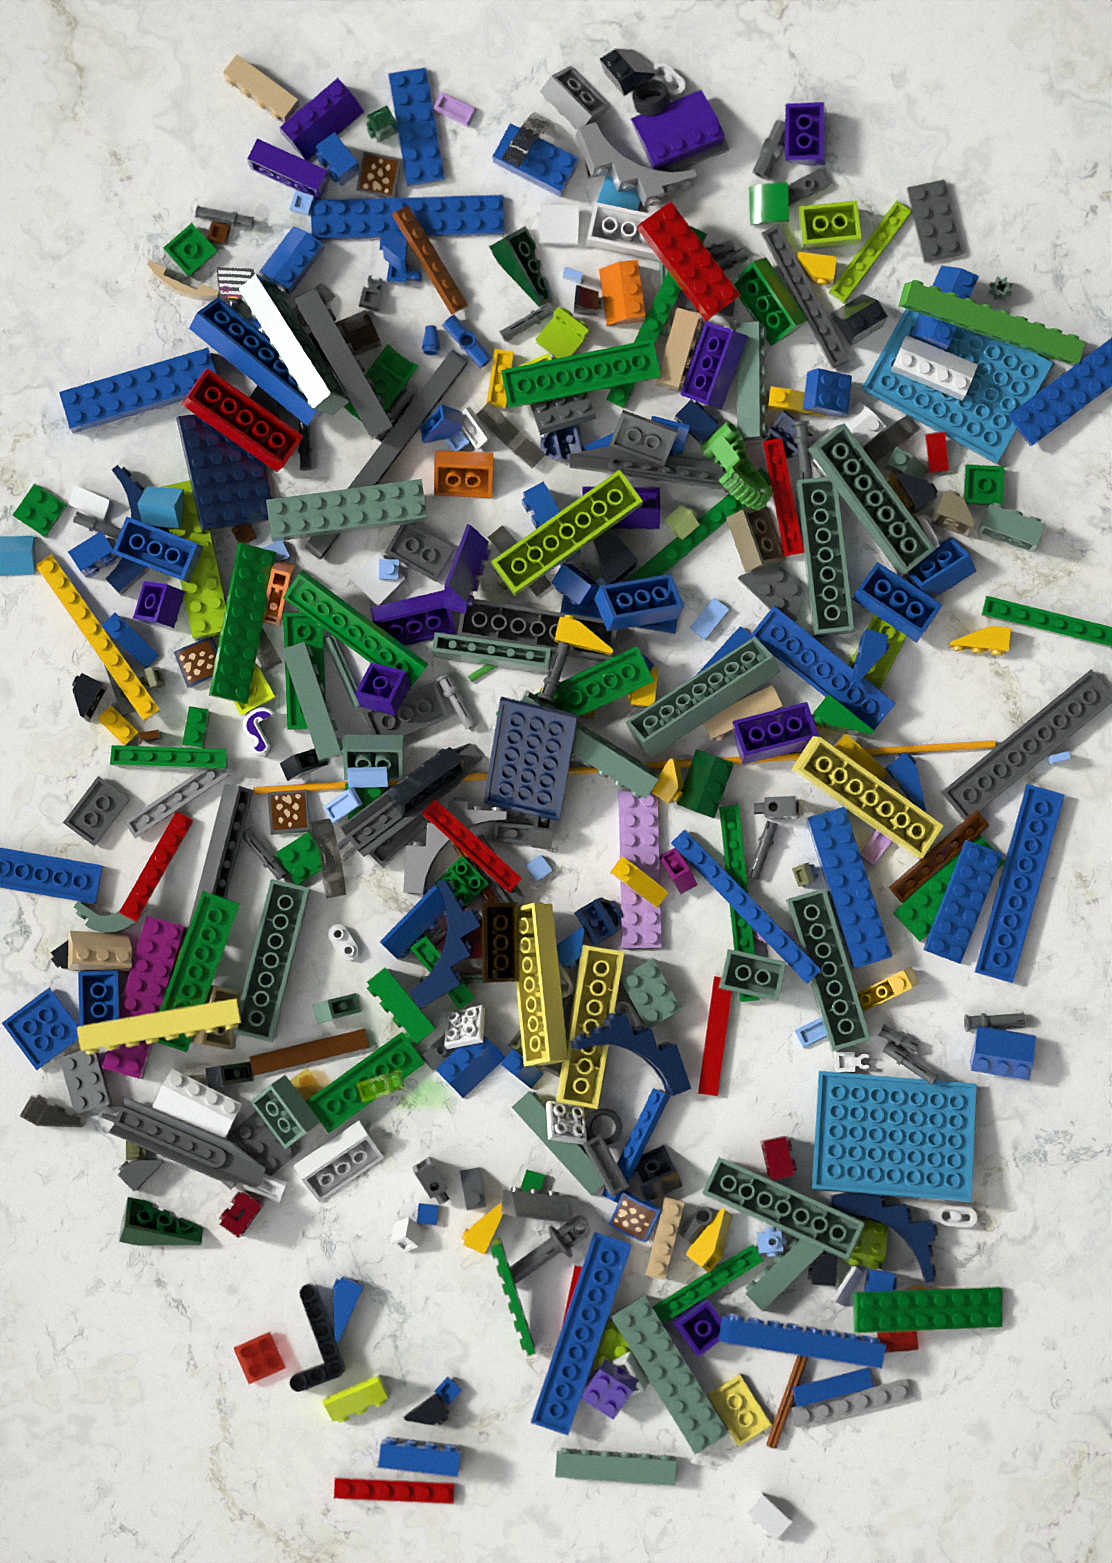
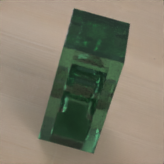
(381, 124)

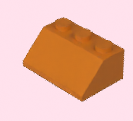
(622, 293)
(463, 474)

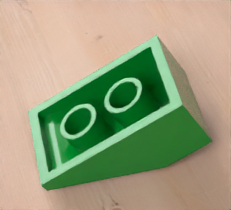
(837, 718)

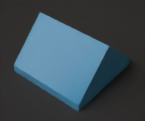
(161, 507)
(17, 555)

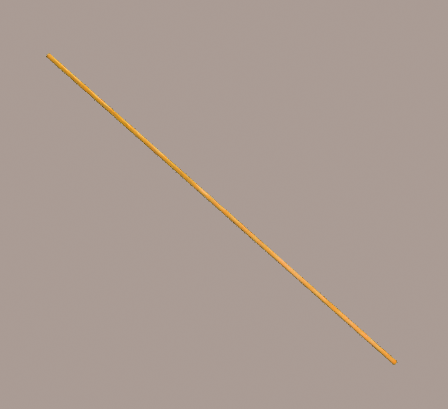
(661, 764)

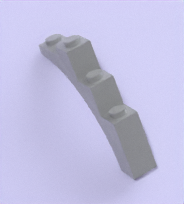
(626, 174)
(421, 858)

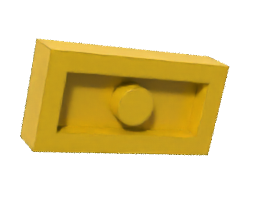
(118, 725)

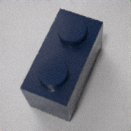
(701, 424)

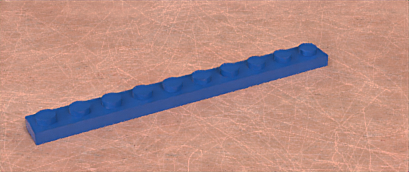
(746, 906)

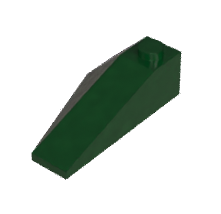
(518, 259)
(152, 1227)

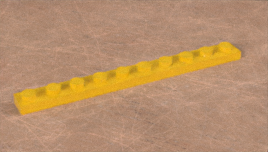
(97, 637)

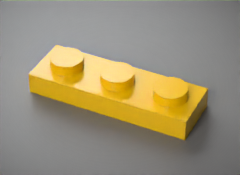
(496, 394)

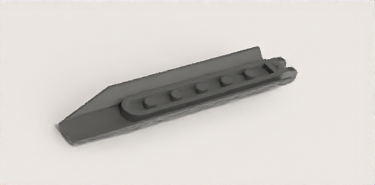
(676, 469)
(382, 820)
(184, 1143)

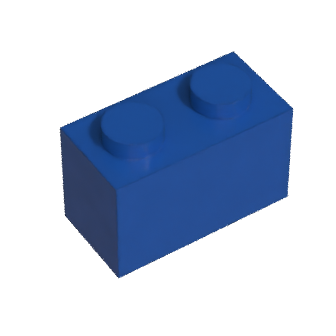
(575, 584)

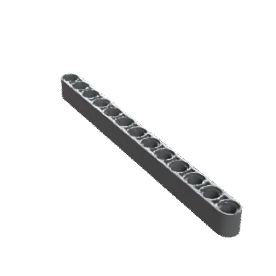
(399, 436)

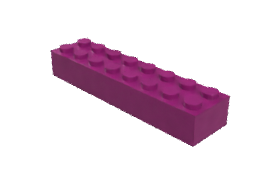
(146, 989)

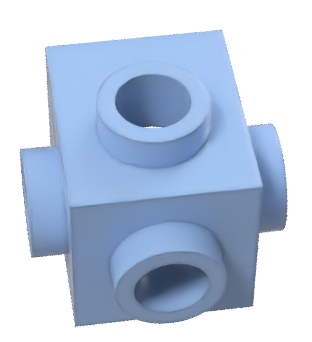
(763, 1241)

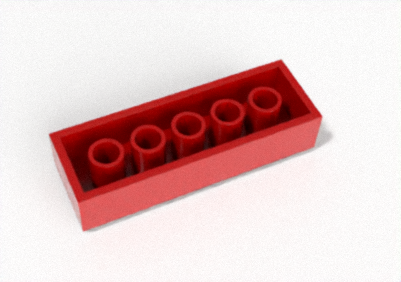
(688, 261)
(242, 420)

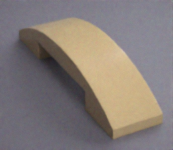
(204, 292)

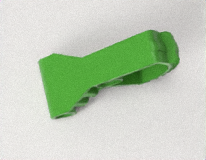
(741, 476)

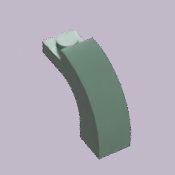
(106, 924)

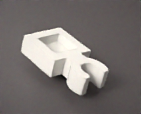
(846, 1061)

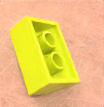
(356, 1399)

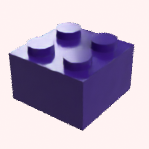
(159, 604)
(382, 688)
(699, 1327)
(609, 1389)

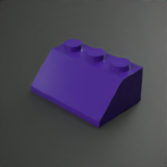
(805, 133)

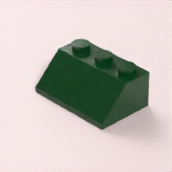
(705, 783)

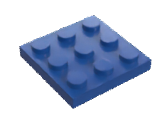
(42, 1028)

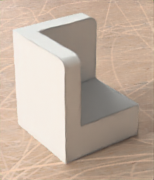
(406, 1234)

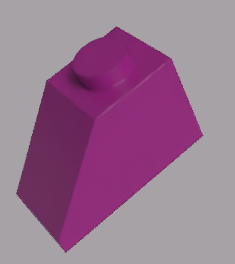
(678, 871)

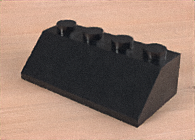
(426, 780)

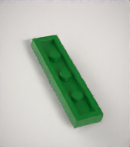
(429, 957)

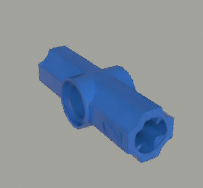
(459, 332)

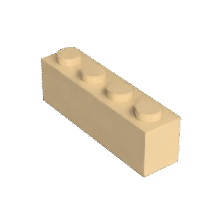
(260, 88)
(678, 348)
(755, 704)
(664, 1238)

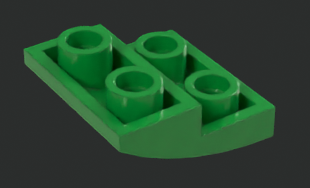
(768, 203)
(466, 880)

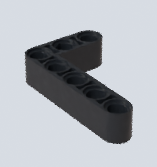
(328, 1359)

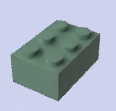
(1011, 527)
(375, 752)
(752, 975)
(650, 993)
(285, 1111)

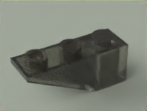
(43, 1114)

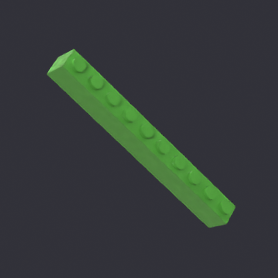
(991, 323)

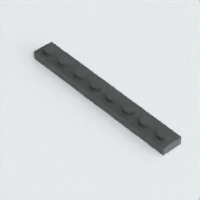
(805, 296)

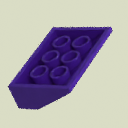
(679, 131)

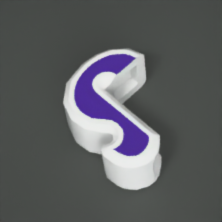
(253, 731)

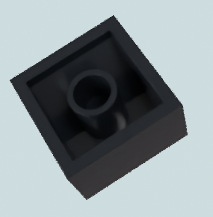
(626, 69)
(918, 491)
(87, 695)
(656, 1174)

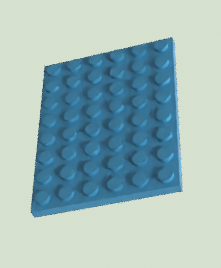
(1001, 384)
(894, 1136)

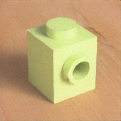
(682, 521)

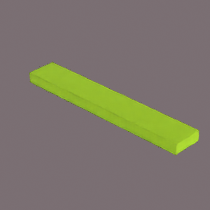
(870, 252)

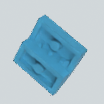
(623, 199)

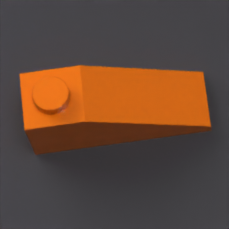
(278, 585)

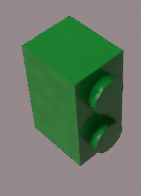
(196, 727)

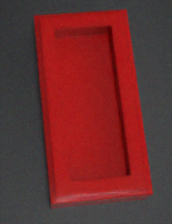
(936, 452)

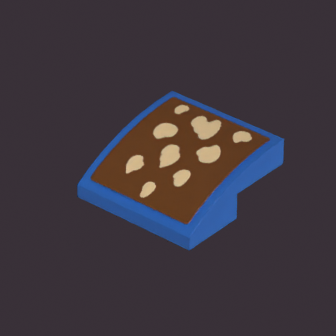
(635, 1217)

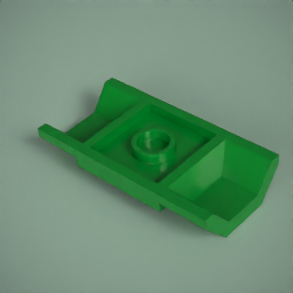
(389, 375)

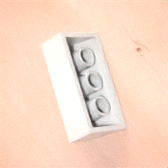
(617, 231)
(934, 367)
(862, 424)
(197, 1104)
(338, 1161)

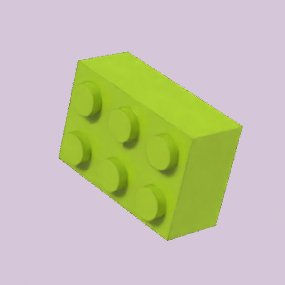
(829, 225)

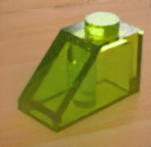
(380, 1085)

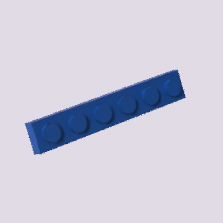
(640, 1137)

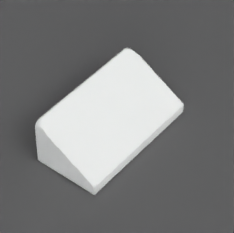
(89, 502)
(847, 1285)
(629, 1364)

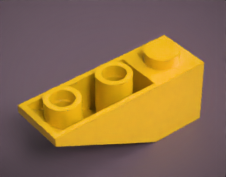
(991, 639)
(887, 988)
(710, 1245)

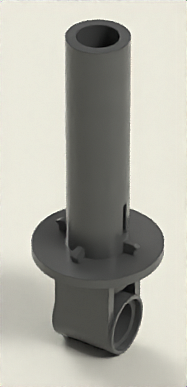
(560, 1241)

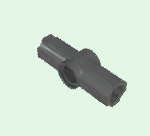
(770, 150)

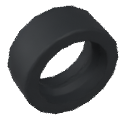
(655, 106)
(618, 1125)

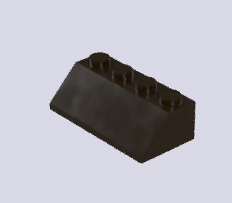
(358, 331)
(500, 942)

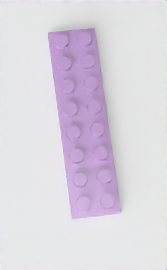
(641, 847)

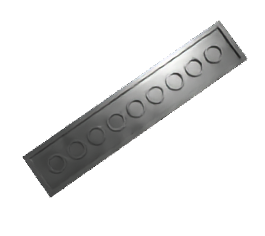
(1028, 745)

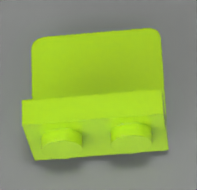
(562, 334)
(871, 1246)

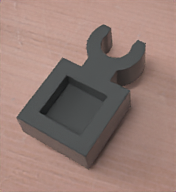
(371, 296)

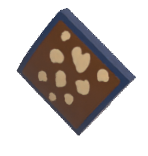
(197, 661)

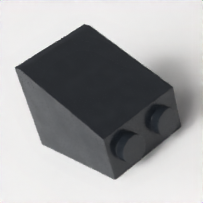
(859, 318)
(613, 557)

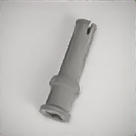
(452, 691)

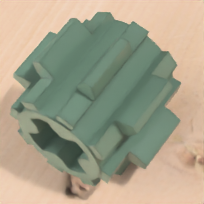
(1003, 284)

